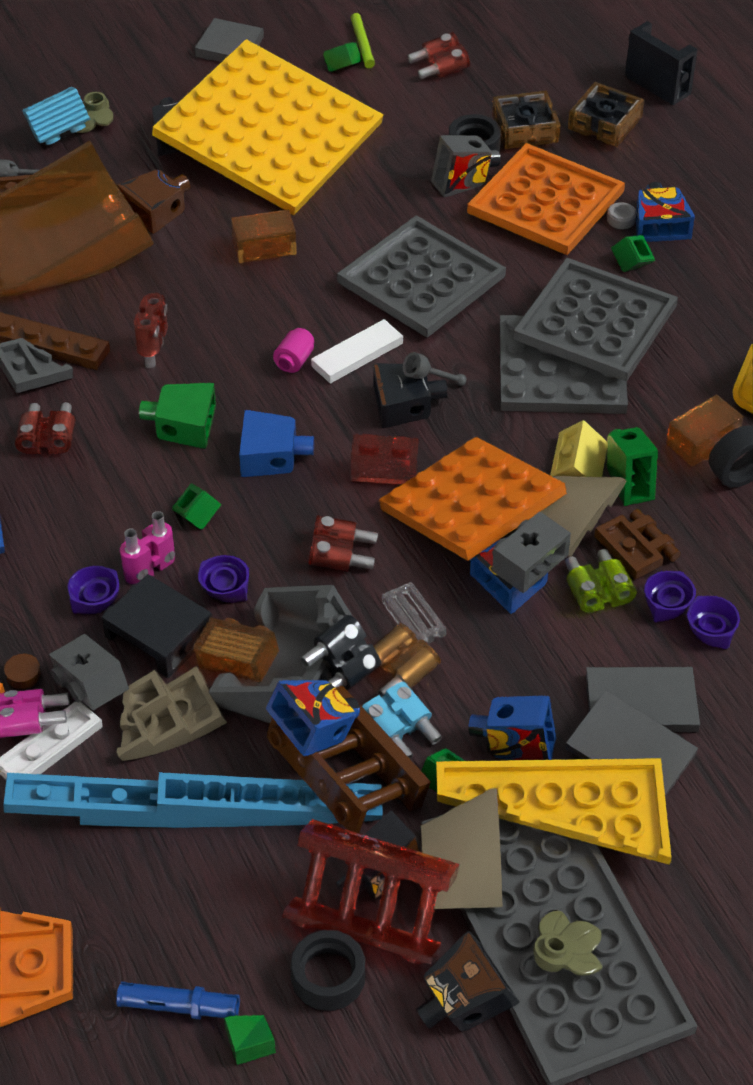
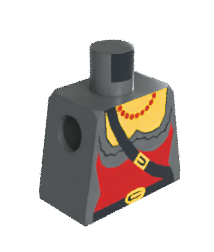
(462, 164)

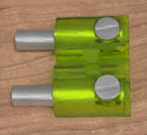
(600, 585)

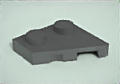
(30, 367)

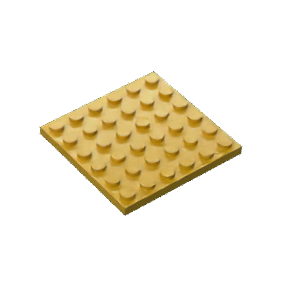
(268, 126)

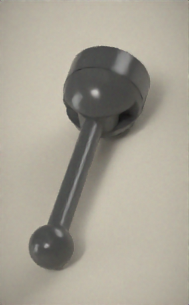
(9, 168)
(418, 367)

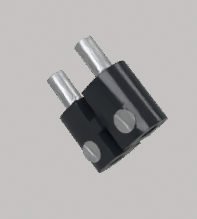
(345, 651)

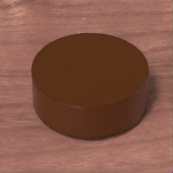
(22, 671)

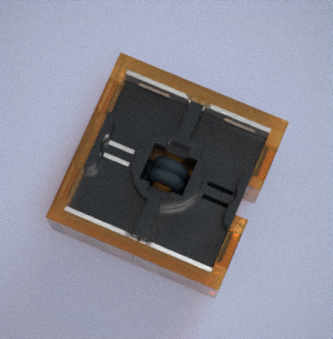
(606, 114)
(526, 119)

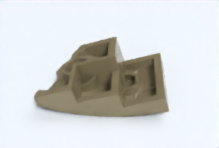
(583, 504)
(166, 715)
(472, 839)

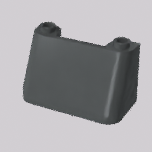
(296, 618)

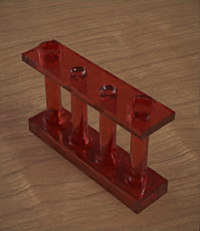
(396, 865)

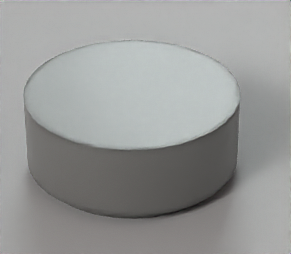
(621, 215)

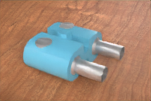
(402, 713)

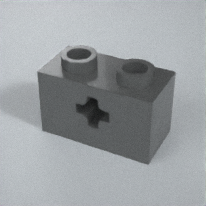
(530, 551)
(88, 672)

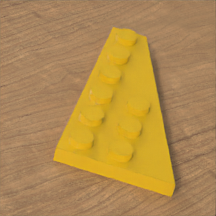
(589, 800)

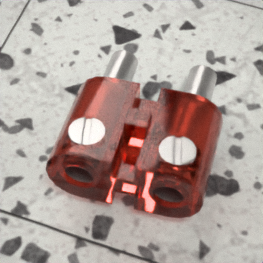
(444, 56)
(151, 327)
(51, 432)
(334, 544)

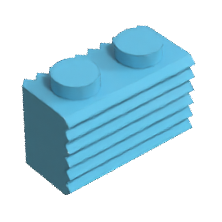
(56, 115)

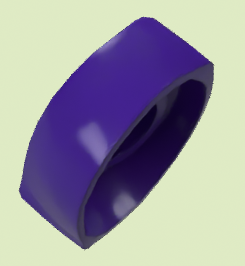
(224, 578)
(93, 589)
(668, 594)
(713, 620)

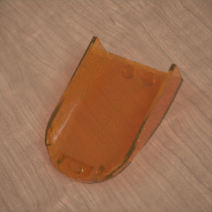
(65, 225)

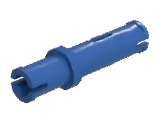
(177, 1000)

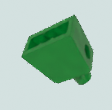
(182, 413)
(633, 454)

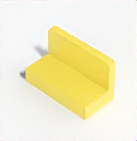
(579, 452)

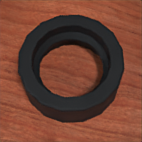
(478, 126)
(727, 451)
(332, 943)

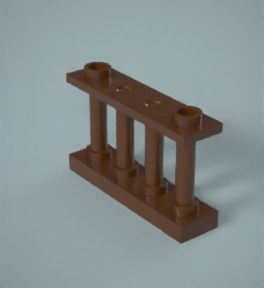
(380, 757)

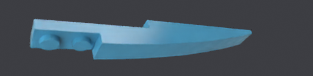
(174, 800)

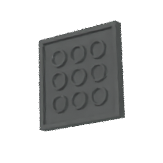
(421, 275)
(595, 319)
(547, 383)

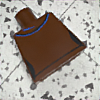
(155, 197)

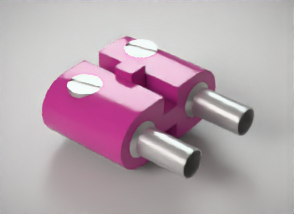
(151, 551)
(26, 711)

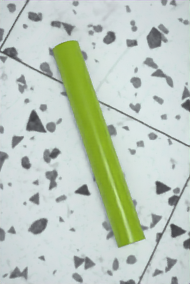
(362, 40)

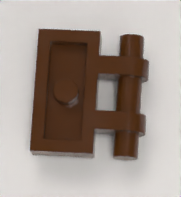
(627, 543)

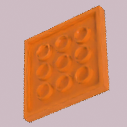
(546, 198)
(472, 497)

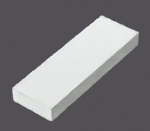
(357, 351)
(44, 749)

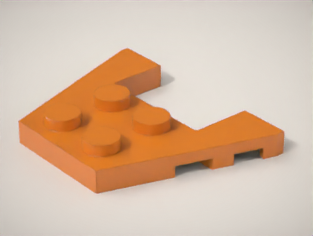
(34, 964)

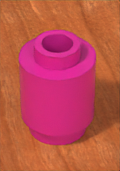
(294, 350)

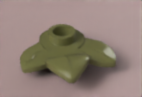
(98, 111)
(567, 945)

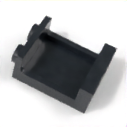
(660, 66)
(157, 623)

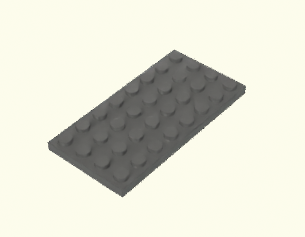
(568, 1018)

